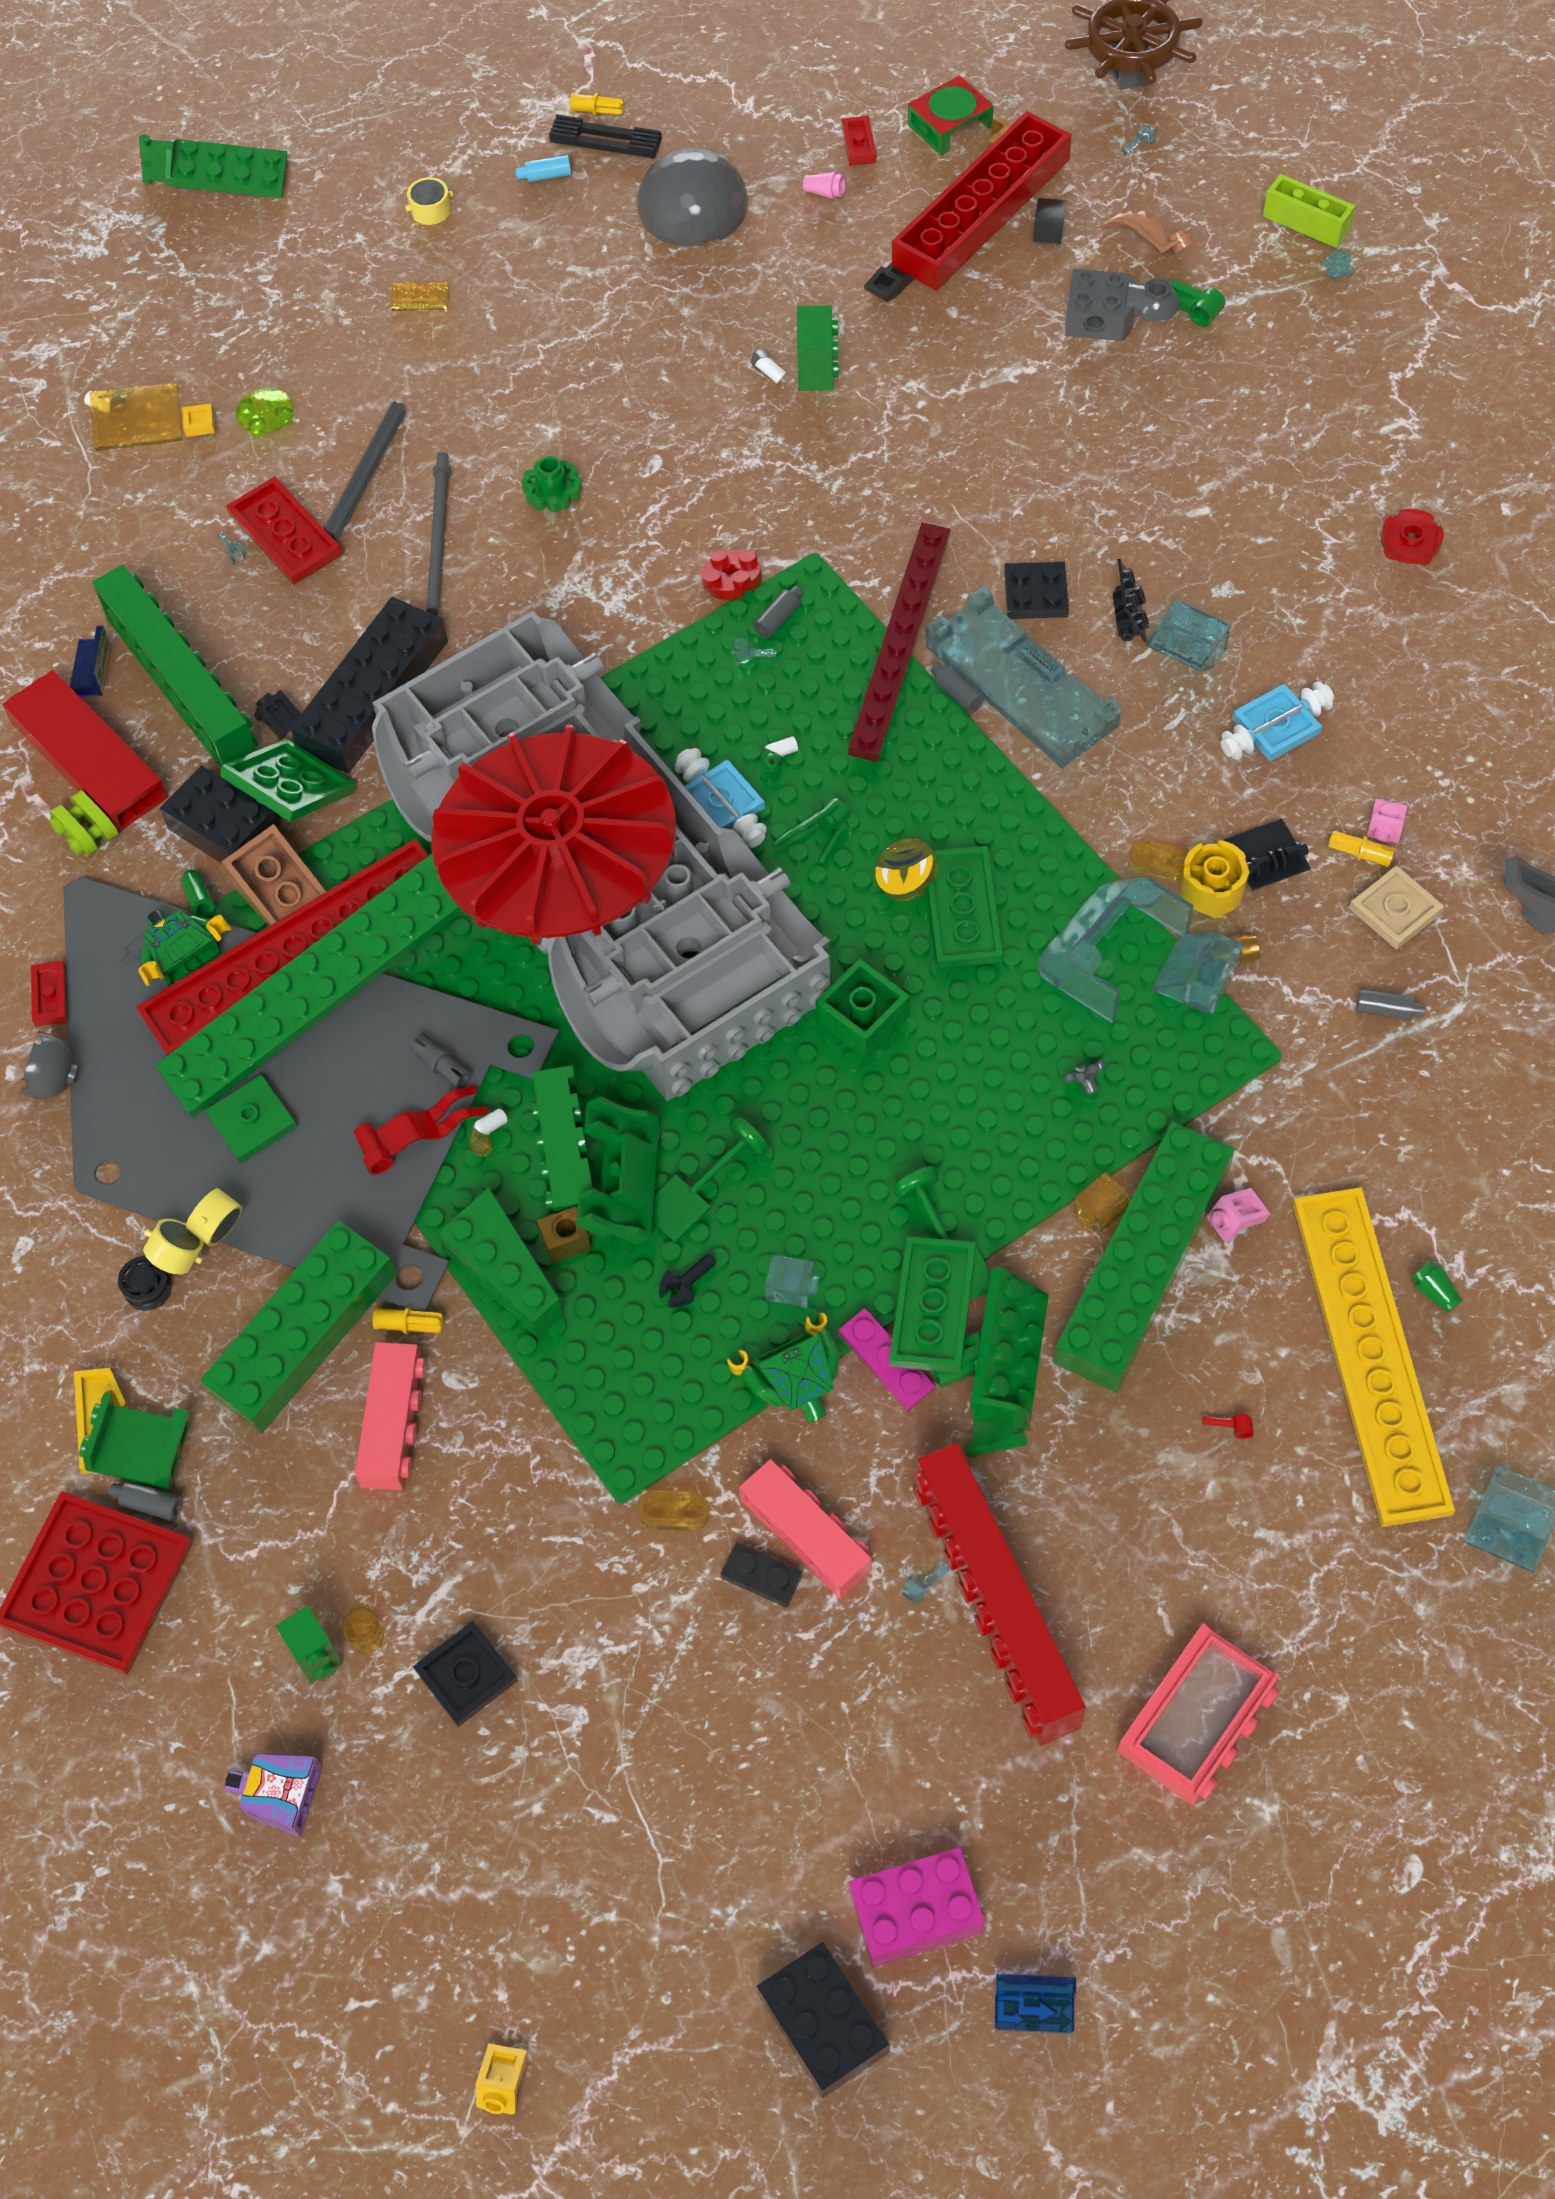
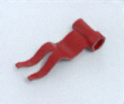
(409, 1127)

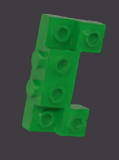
(627, 1174)

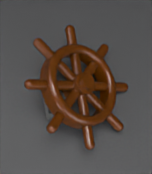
(1126, 46)

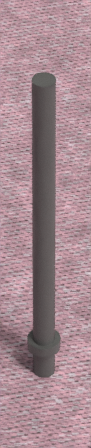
(441, 472)

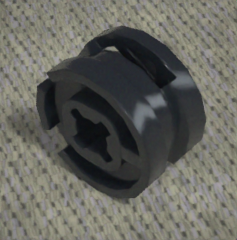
(144, 1285)

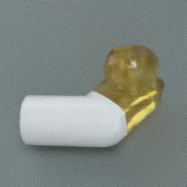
(479, 1137)

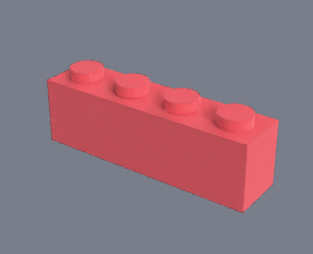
(389, 1416)
(806, 1528)

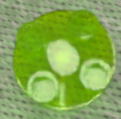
(264, 411)

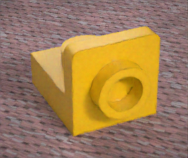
(500, 2079)

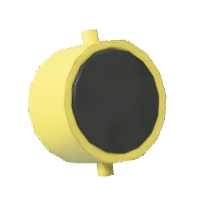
(429, 201)
(214, 1217)
(172, 1247)

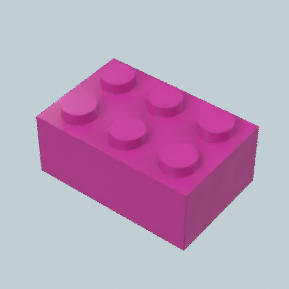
(916, 1907)

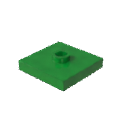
(251, 1118)

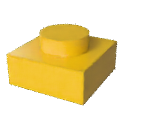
(198, 420)

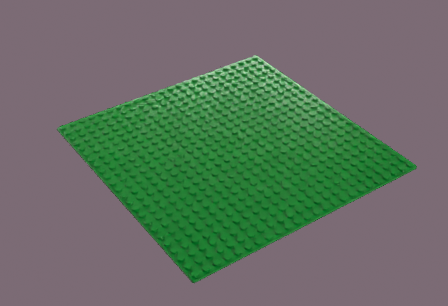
(954, 1087)

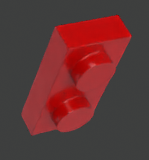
(858, 140)
(49, 993)

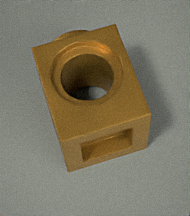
(560, 1247)

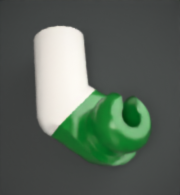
(775, 751)

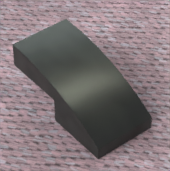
(1049, 220)
(888, 282)

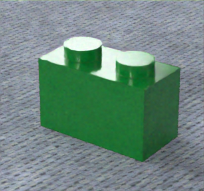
(309, 1645)

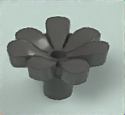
(1086, 1076)

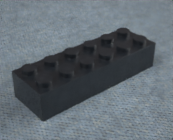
(386, 656)

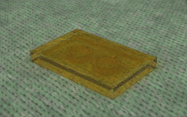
(136, 416)

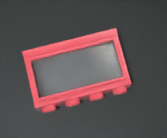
(1199, 1715)

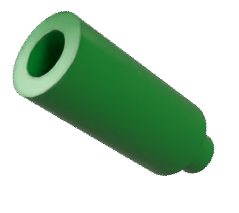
(197, 894)

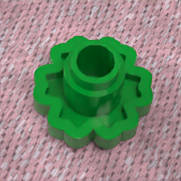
(551, 484)

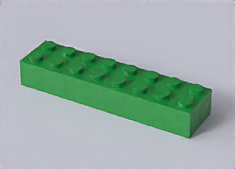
(174, 666)
(1143, 1257)

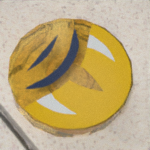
(906, 869)

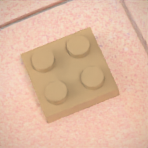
(1396, 907)

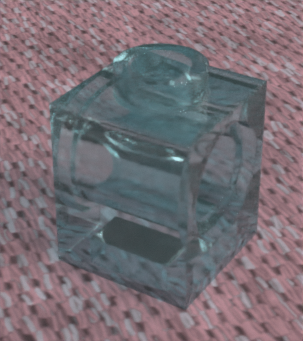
(791, 1281)

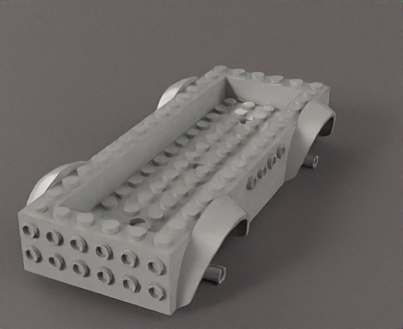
(630, 986)

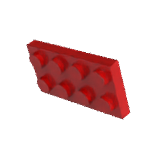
(284, 530)

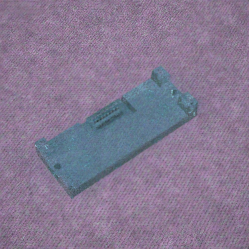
(1022, 680)

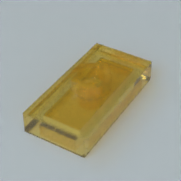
(419, 296)

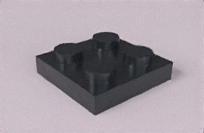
(1036, 590)
(465, 1673)

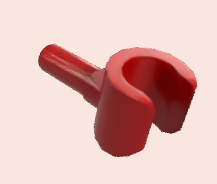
(1240, 1423)

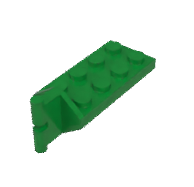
(213, 166)
(1006, 1364)

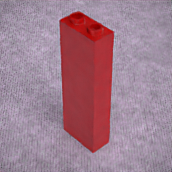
(85, 750)

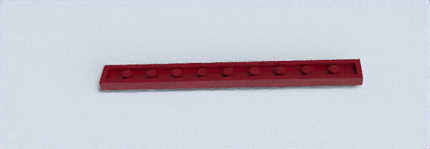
(899, 643)

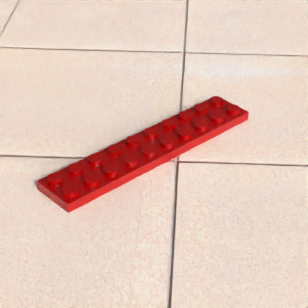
(214, 988)

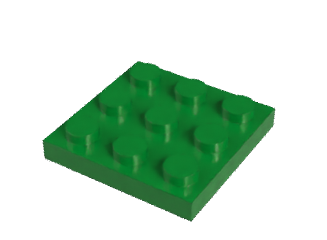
(287, 779)

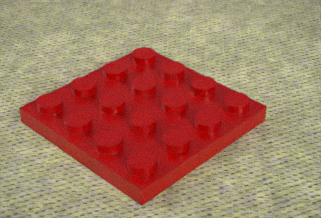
(93, 1582)

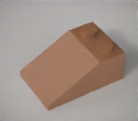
(271, 876)

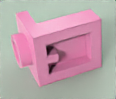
(1387, 821)
(1237, 1212)

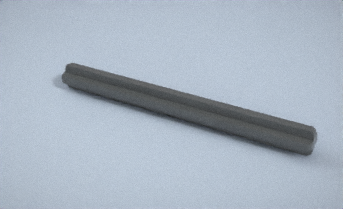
(364, 469)

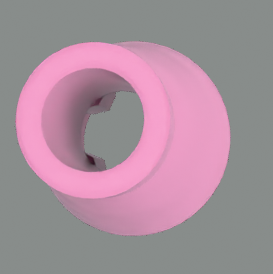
(826, 184)

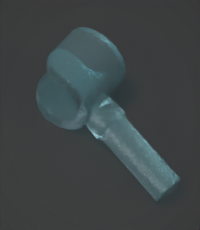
(1145, 134)
(231, 547)
(743, 652)
(916, 1590)

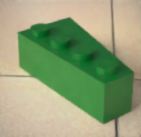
(561, 1137)
(497, 1259)

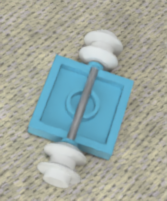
(1277, 721)
(723, 795)

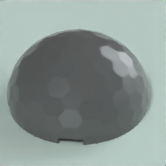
(692, 197)

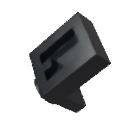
(277, 713)

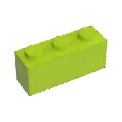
(1309, 211)

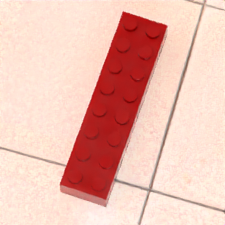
(981, 200)
(999, 1595)

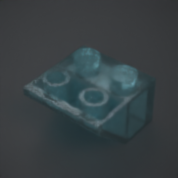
(1191, 637)
(1200, 970)
(1513, 1519)

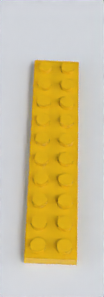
(1373, 1358)

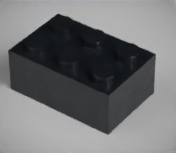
(215, 815)
(823, 2019)

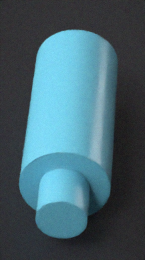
(544, 169)

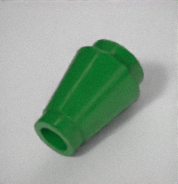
(1437, 1286)

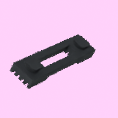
(641, 140)

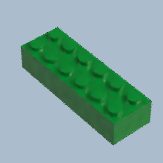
(299, 1326)

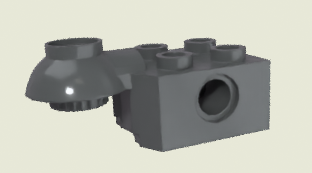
(1105, 303)

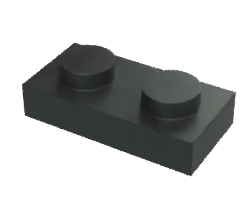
(761, 1575)

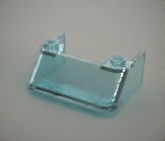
(1073, 959)

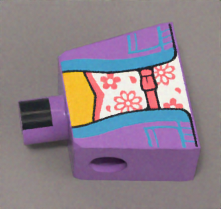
(277, 1790)

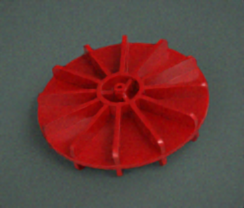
(553, 835)

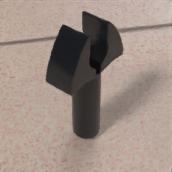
(684, 1282)

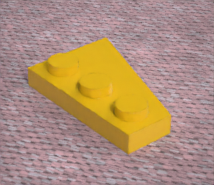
(89, 1390)

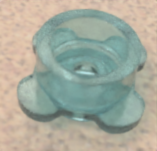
(1338, 265)

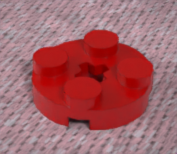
(1408, 550)
(745, 575)

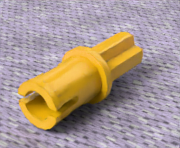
(596, 104)
(1362, 848)
(408, 1320)

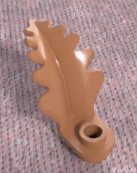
(1151, 229)

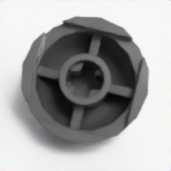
(48, 1067)

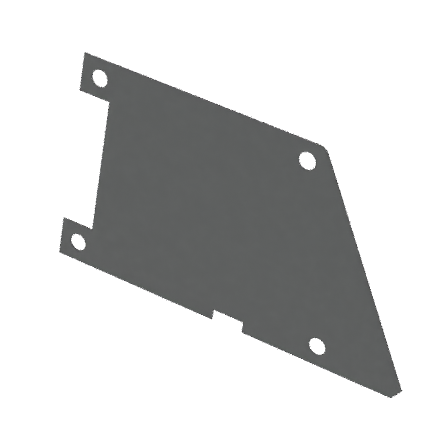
(329, 1079)

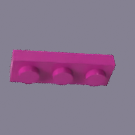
(873, 1348)

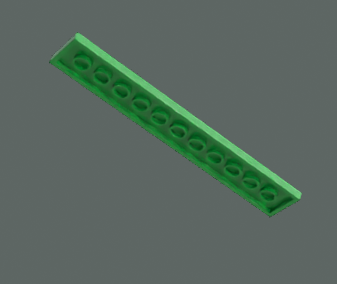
(308, 988)

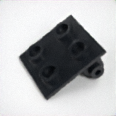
(1128, 603)
(1271, 853)

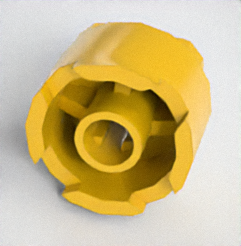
(1214, 878)

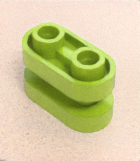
(78, 838)

